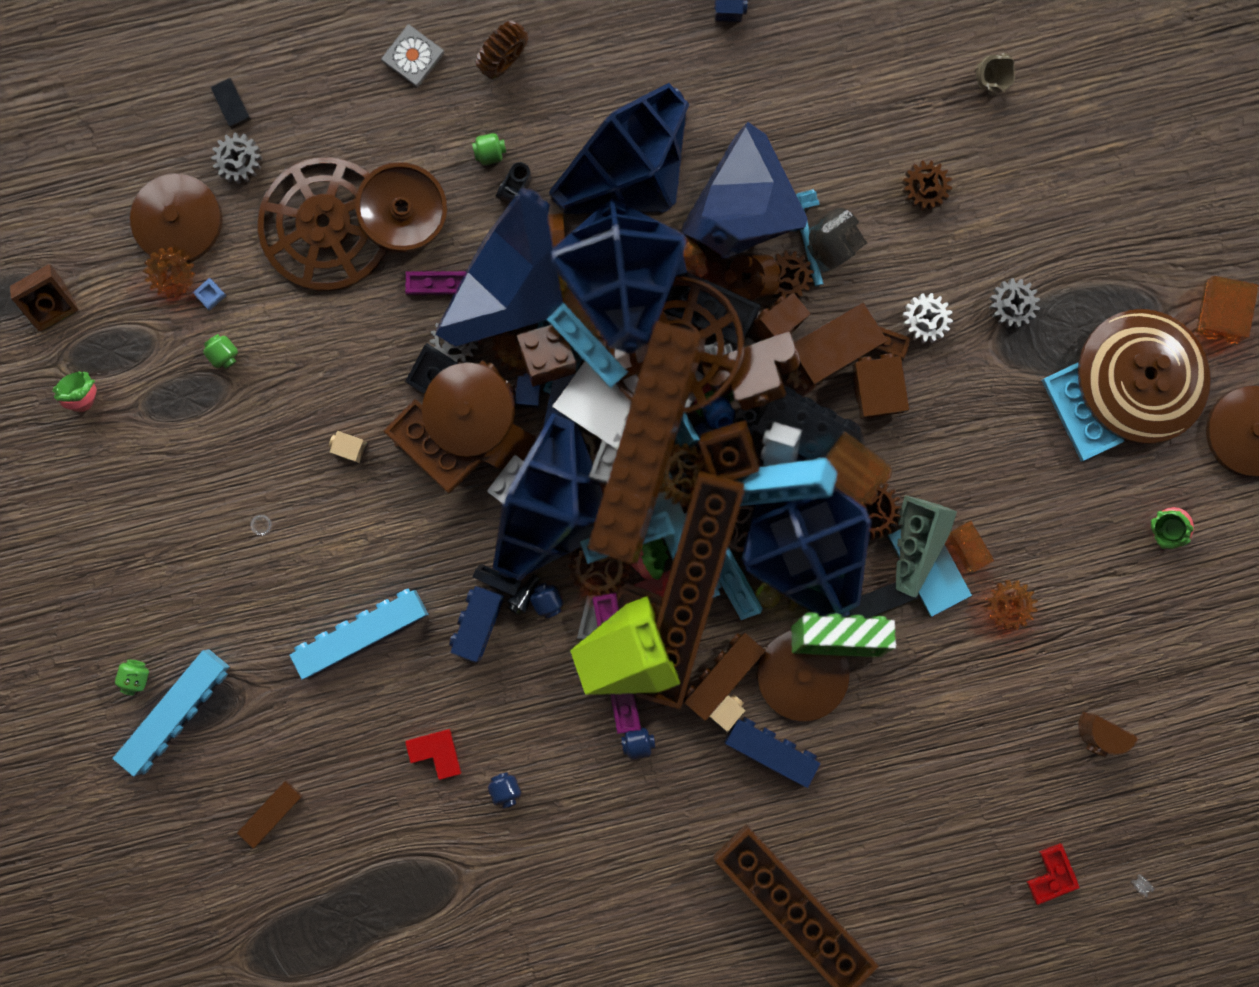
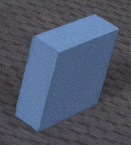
(209, 294)

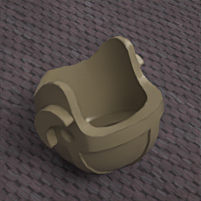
(995, 73)

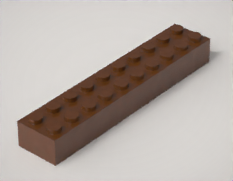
(646, 442)
(695, 577)

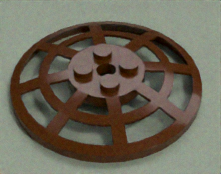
(308, 229)
(715, 328)

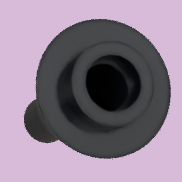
(521, 600)

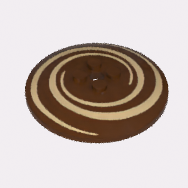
(1116, 384)

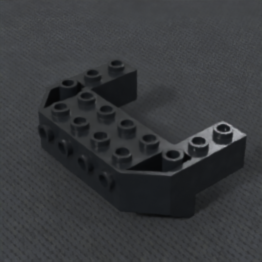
(818, 425)

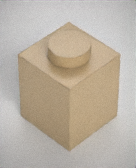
(347, 446)
(728, 712)

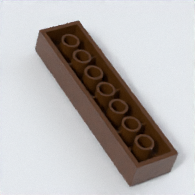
(795, 910)

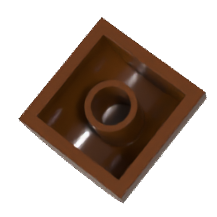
(1103, 736)

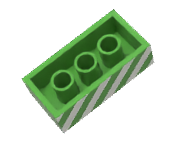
(843, 635)

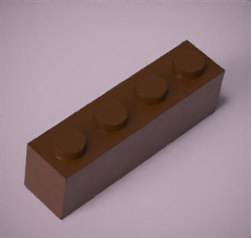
(724, 675)

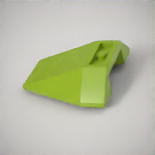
(625, 654)

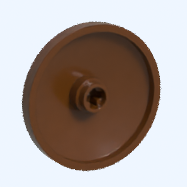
(401, 207)
(176, 214)
(468, 409)
(1234, 431)
(801, 684)

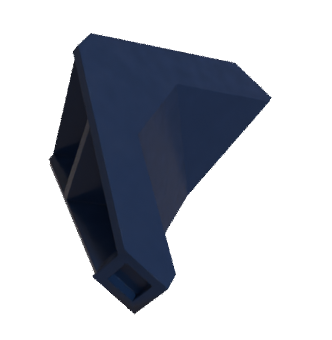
(629, 158)
(745, 198)
(620, 271)
(509, 277)
(549, 502)
(811, 550)

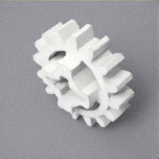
(925, 308)

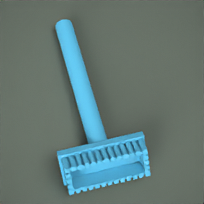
(809, 199)

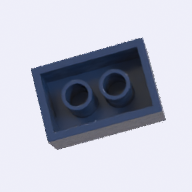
(476, 623)

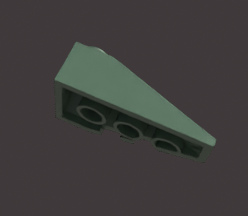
(923, 535)

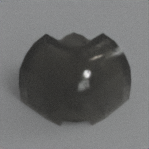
(835, 238)

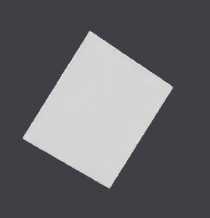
(597, 405)

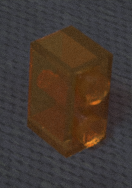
(970, 546)

